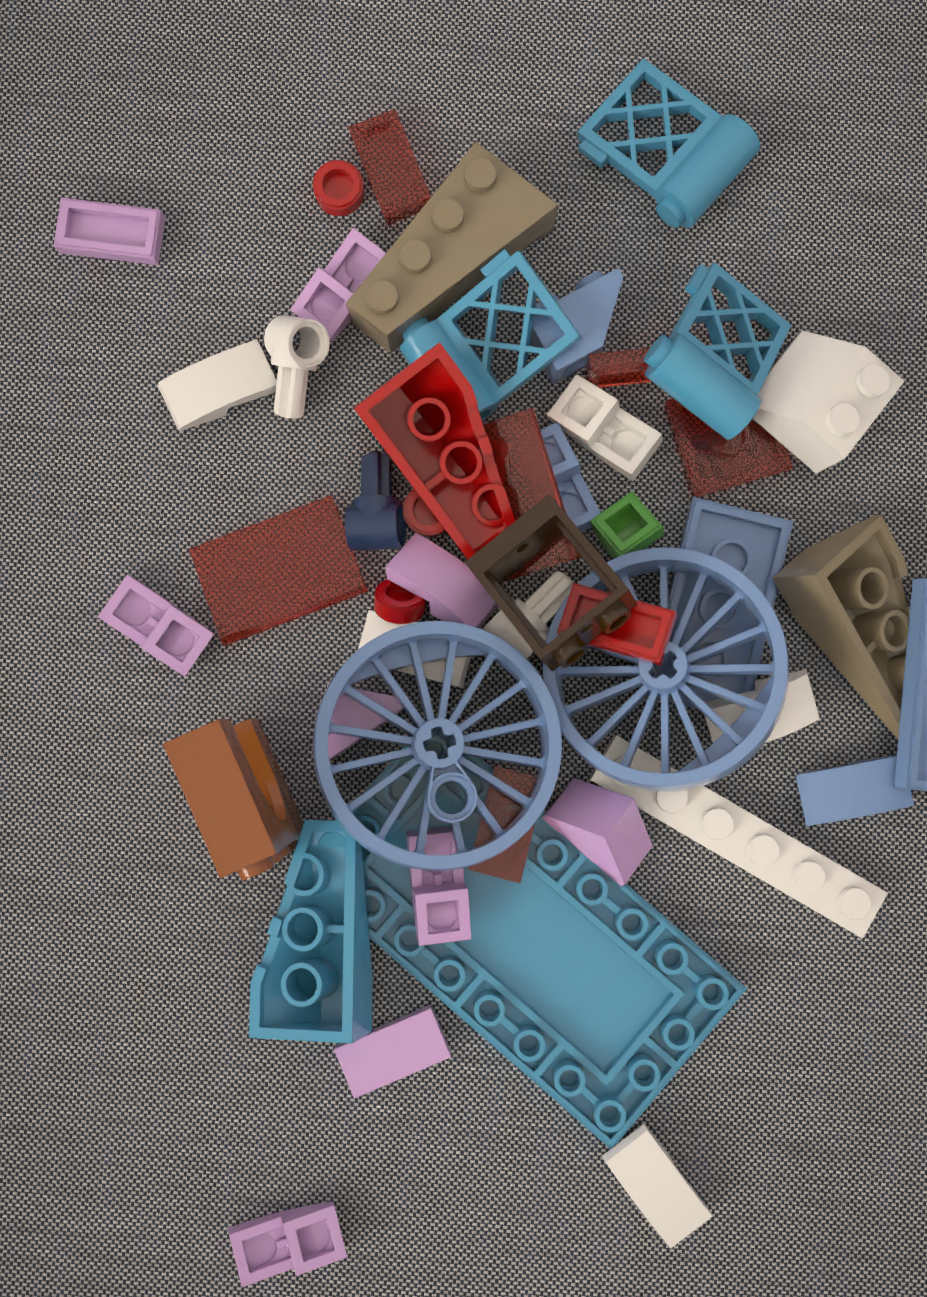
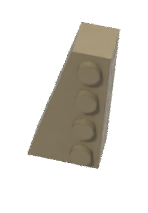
(441, 252)

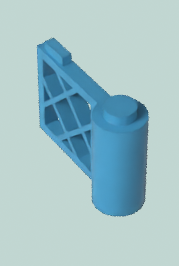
(697, 170)
(705, 375)
(488, 392)

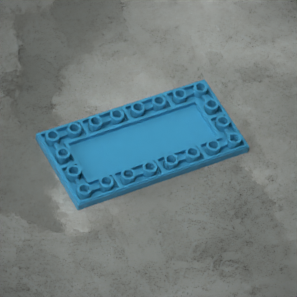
(559, 969)

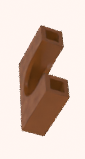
(236, 795)

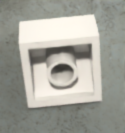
(824, 397)

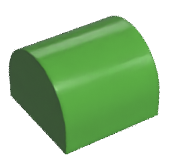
(626, 526)

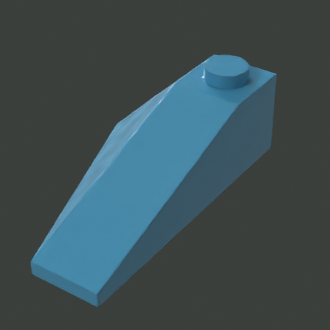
(318, 953)

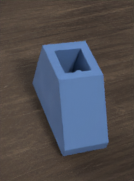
(590, 312)

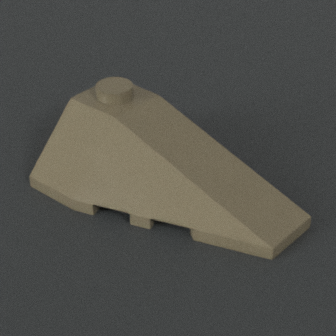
(855, 609)

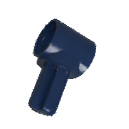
(375, 517)

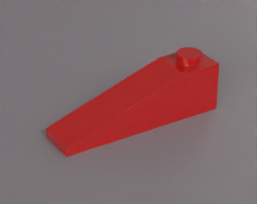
(439, 443)

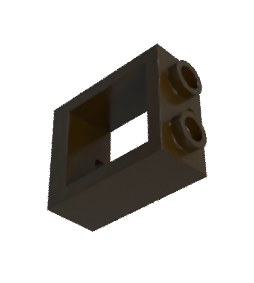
(521, 544)

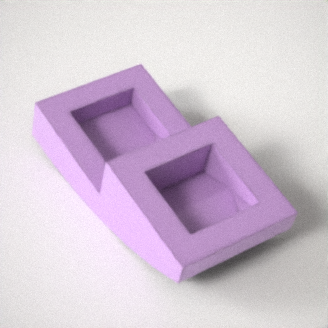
(331, 288)
(441, 580)
(156, 625)
(439, 897)
(286, 1241)

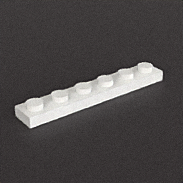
(752, 845)

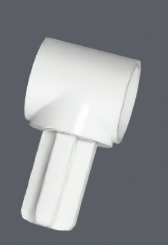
(294, 366)
(537, 608)

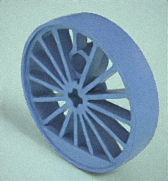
(413, 646)
(740, 739)

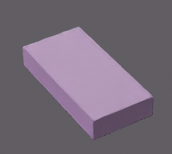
(109, 231)
(393, 1051)

